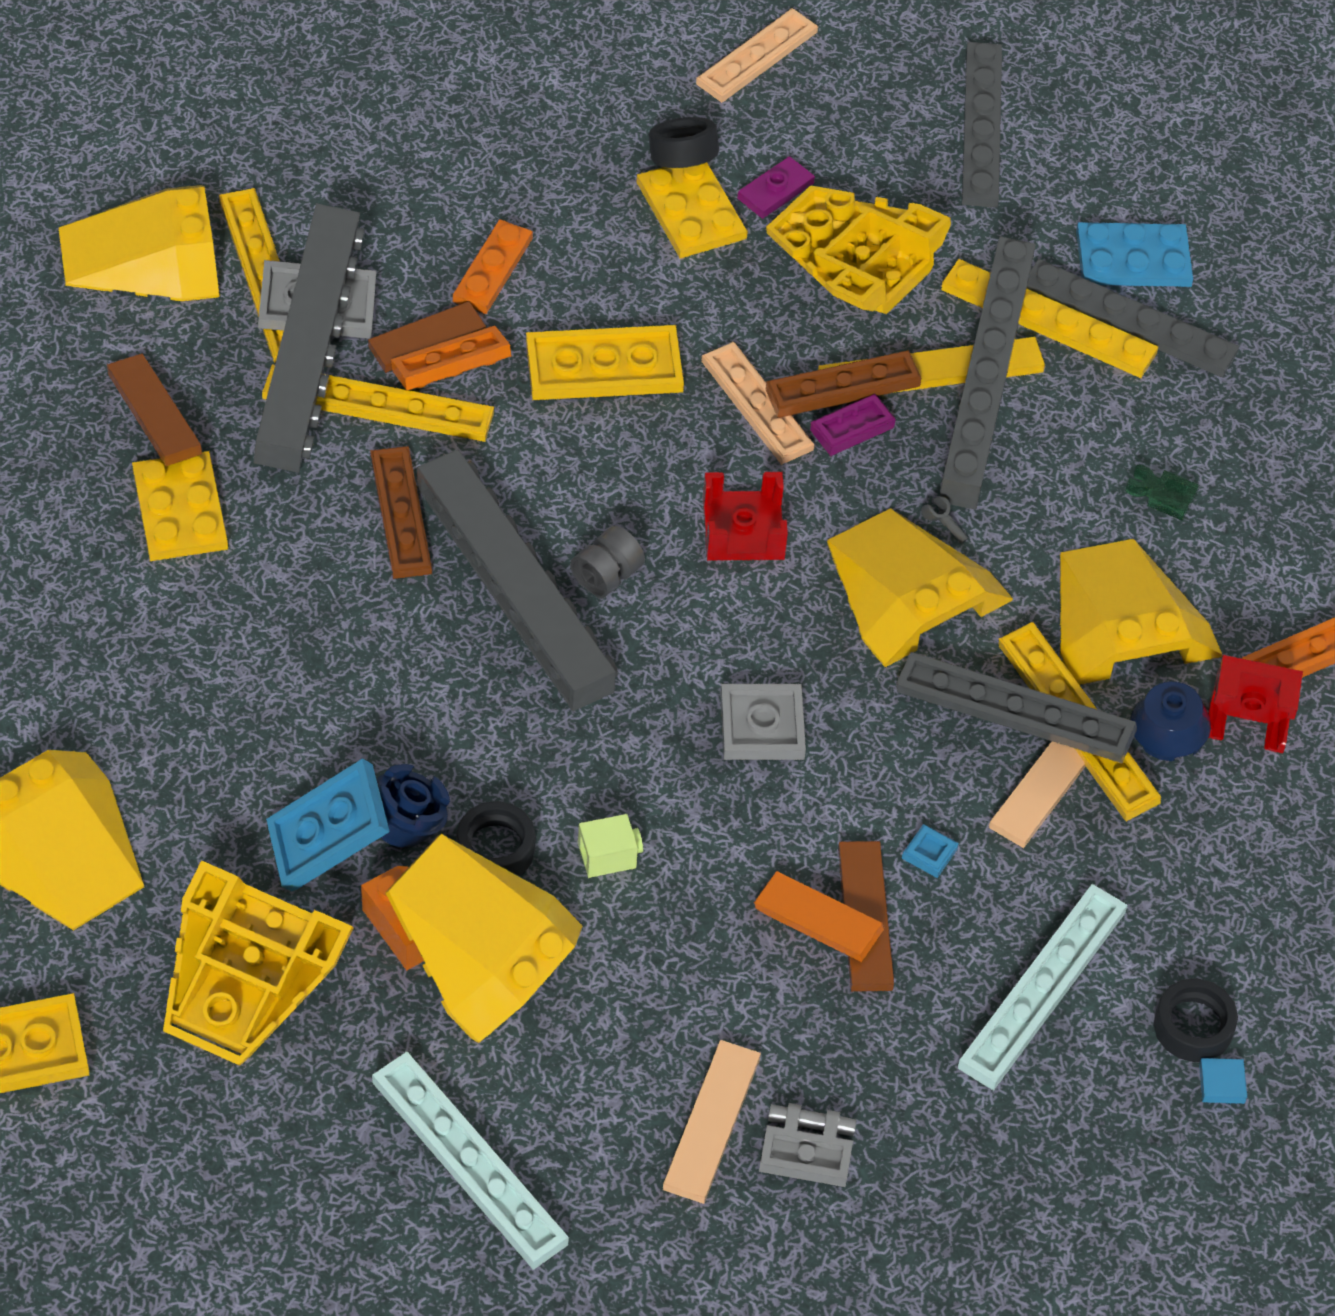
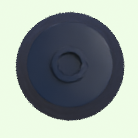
(1171, 721)
(412, 805)

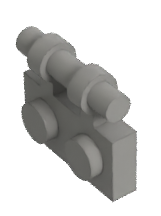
(807, 1154)

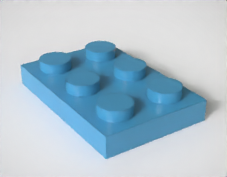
(1134, 254)
(327, 825)

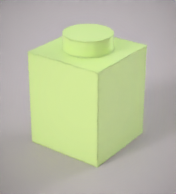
(609, 845)

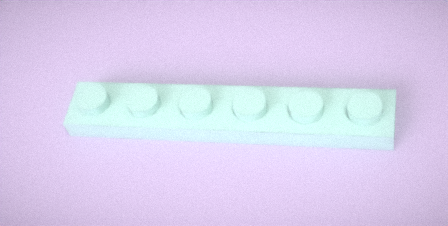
(1042, 987)
(470, 1160)

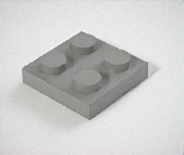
(762, 722)

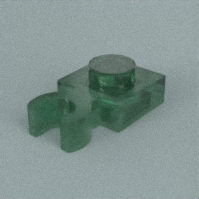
(1166, 493)

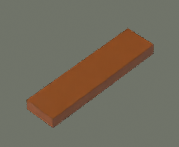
(843, 383)
(154, 409)
(401, 512)
(865, 891)

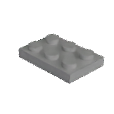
(278, 289)

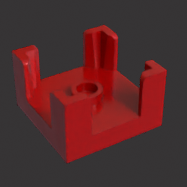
(744, 522)
(1257, 694)

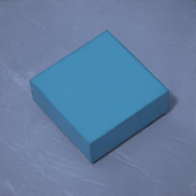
(930, 851)
(1223, 1080)

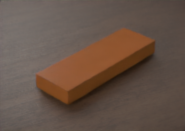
(425, 333)

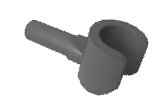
(944, 517)

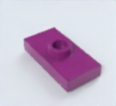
(776, 187)
(852, 424)

